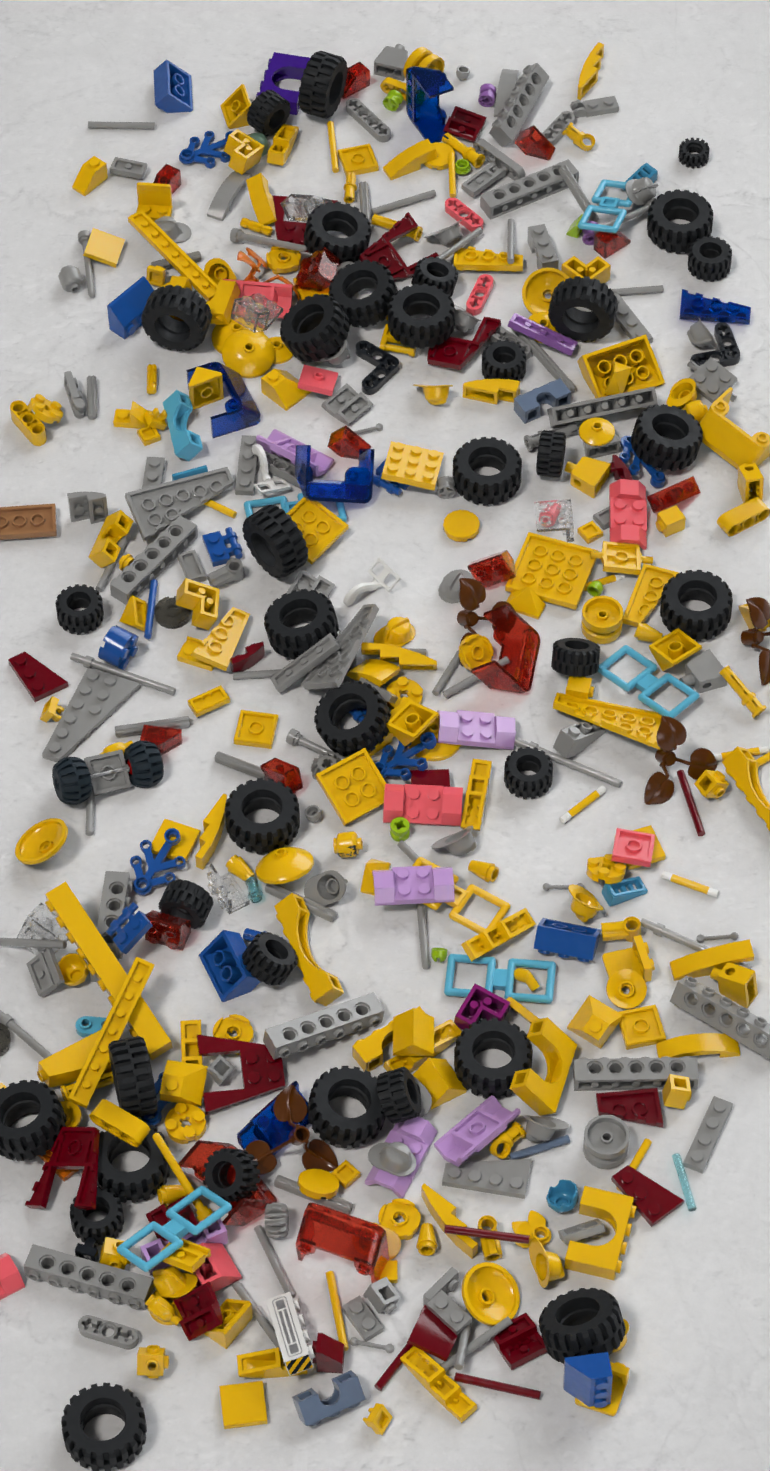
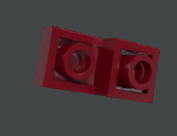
(619, 469)
(252, 656)

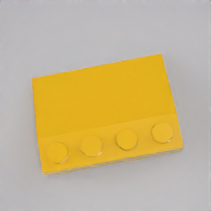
(633, 353)

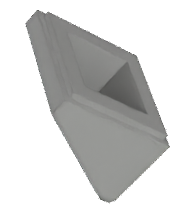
(220, 1069)

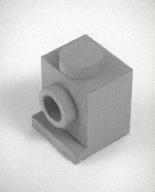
(382, 1295)

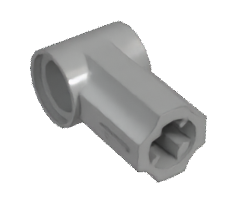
(230, 573)

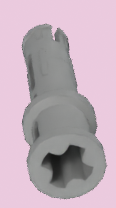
(533, 440)

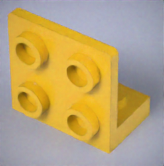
(154, 199)

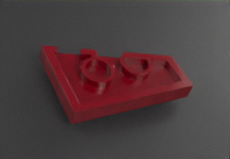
(36, 677)
(632, 1105)
(650, 1198)

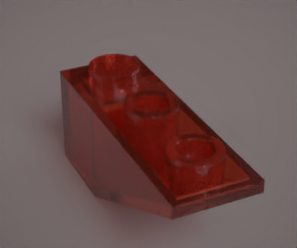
(673, 494)

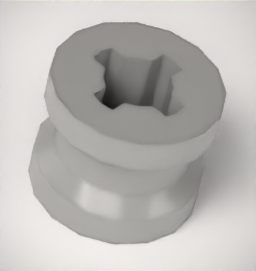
(445, 487)

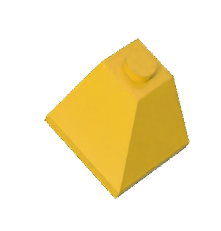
(282, 388)
(595, 1021)
(183, 1083)

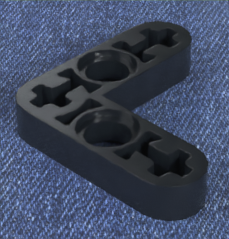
(722, 354)
(380, 364)

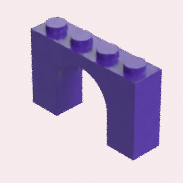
(284, 67)

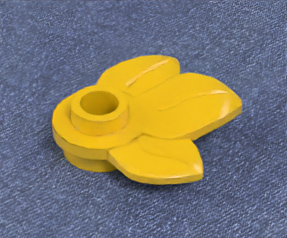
(534, 1226)

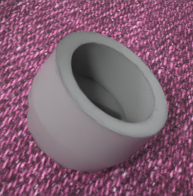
(462, 72)
(310, 813)

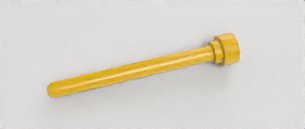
(202, 1211)

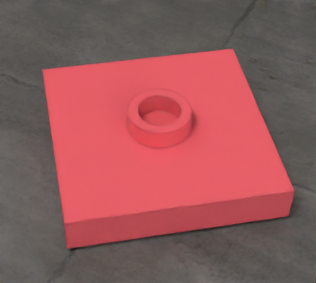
(317, 380)
(633, 847)

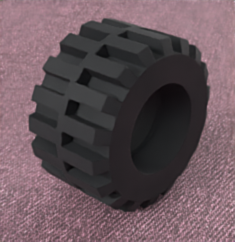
(268, 112)
(709, 258)
(437, 273)
(504, 361)
(551, 453)
(82, 620)
(575, 657)
(528, 785)
(186, 901)
(270, 958)
(398, 1095)
(245, 1177)
(100, 1229)

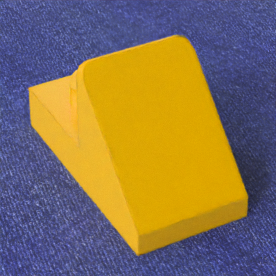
(130, 418)

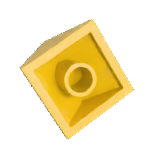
(236, 108)
(205, 387)
(673, 649)
(411, 721)
(413, 1034)
(439, 1080)
(235, 1317)

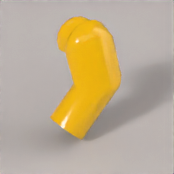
(525, 976)

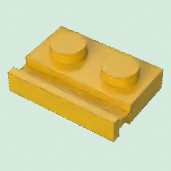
(186, 651)
(188, 1257)

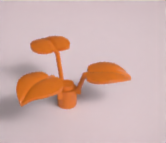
(255, 268)

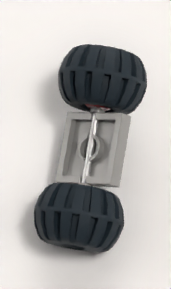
(107, 772)

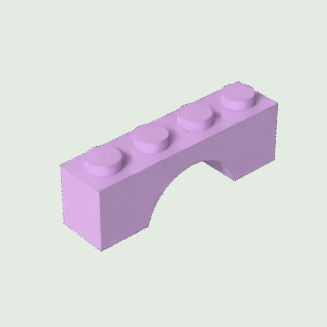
(213, 1234)

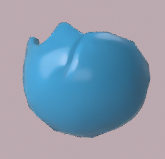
(563, 1196)

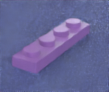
(542, 334)

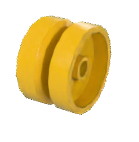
(424, 58)
(602, 619)

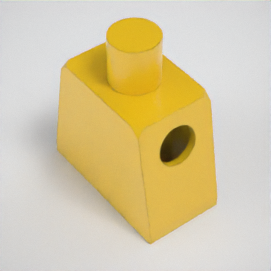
(588, 475)
(750, 476)
(736, 983)

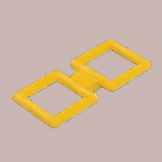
(462, 896)

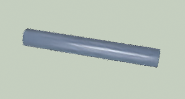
(539, 1147)

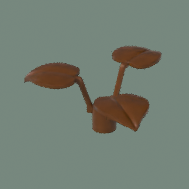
(470, 595)
(759, 614)
(669, 735)
(292, 1108)

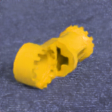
(577, 137)
(508, 1139)

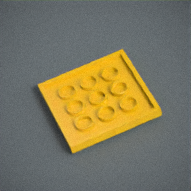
(552, 570)

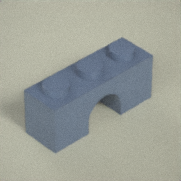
(528, 404)
(346, 1394)

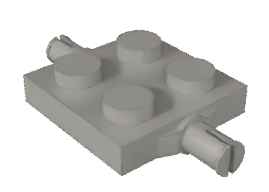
(712, 379)

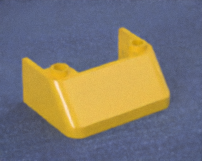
(729, 439)

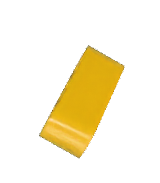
(27, 423)
(743, 516)
(119, 1123)

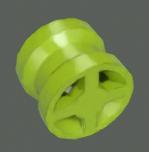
(393, 100)
(402, 833)

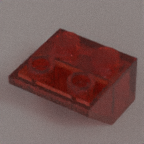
(317, 271)
(493, 568)
(168, 930)

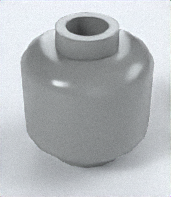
(70, 278)

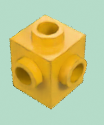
(712, 784)
(110, 1256)
(152, 1361)

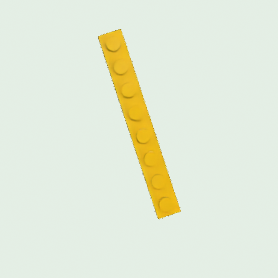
(173, 254)
(111, 1031)

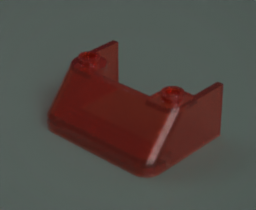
(519, 644)
(242, 1211)
(344, 1237)

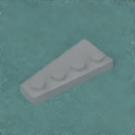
(492, 1177)

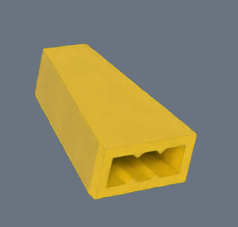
(67, 1063)

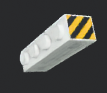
(289, 1333)

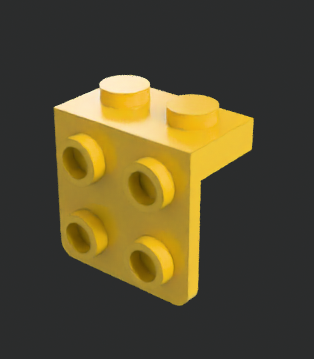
(630, 958)
(619, 1382)

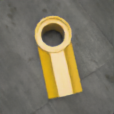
(620, 929)
(490, 1247)

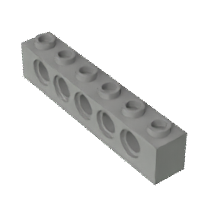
(519, 104)
(525, 190)
(602, 406)
(154, 559)
(114, 883)
(684, 998)
(338, 1020)
(625, 1079)
(40, 1257)

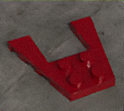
(288, 230)
(385, 253)
(457, 352)
(259, 1071)
(72, 1150)

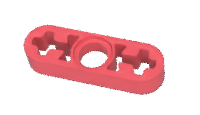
(469, 222)
(478, 288)

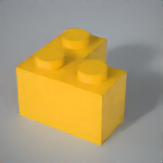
(244, 151)
(596, 269)
(201, 599)

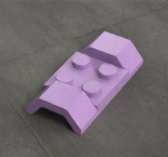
(285, 447)
(476, 729)
(413, 885)
(475, 1131)
(418, 1136)

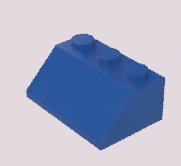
(172, 88)
(127, 308)
(566, 939)
(226, 967)
(589, 1378)

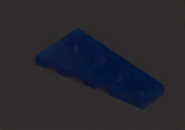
(712, 309)

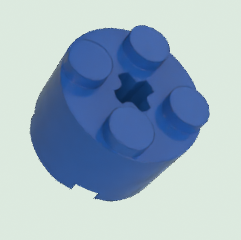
(118, 647)

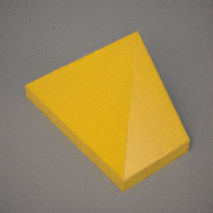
(617, 379)
(526, 602)
(135, 613)
(367, 882)

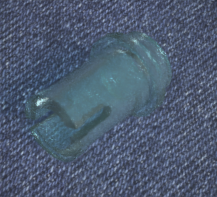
(254, 893)

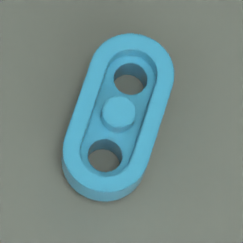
(95, 1025)

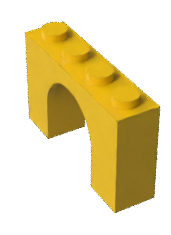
(220, 304)
(559, 1053)
(603, 1259)

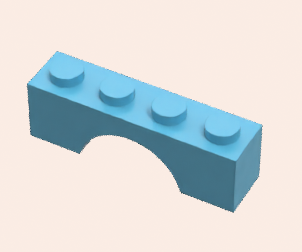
(185, 443)

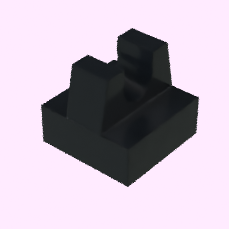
(88, 1250)

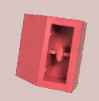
(217, 1268)

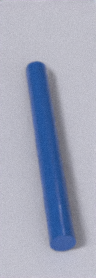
(150, 609)

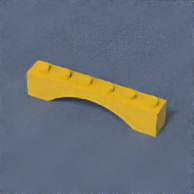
(744, 770)
(294, 918)

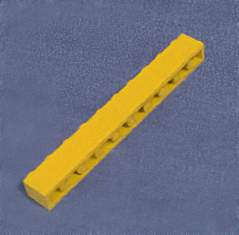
(105, 965)

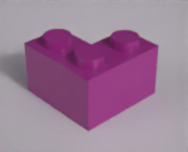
(481, 1004)

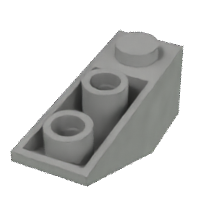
(576, 738)

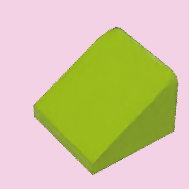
(574, 231)

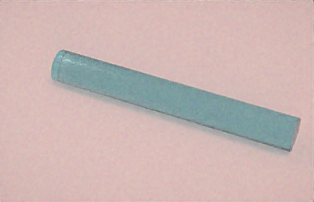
(684, 1182)

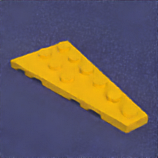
(624, 720)

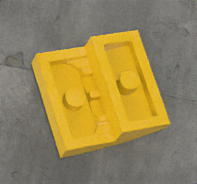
(375, 671)

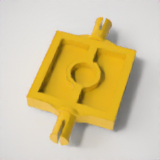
(621, 558)

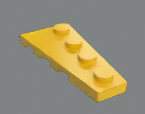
(485, 260)
(646, 594)
(222, 640)

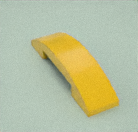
(698, 1045)

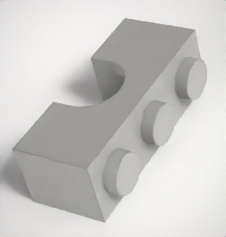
(541, 245)

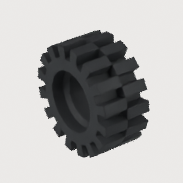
(692, 145)

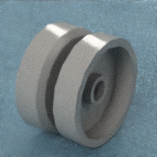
(606, 1141)

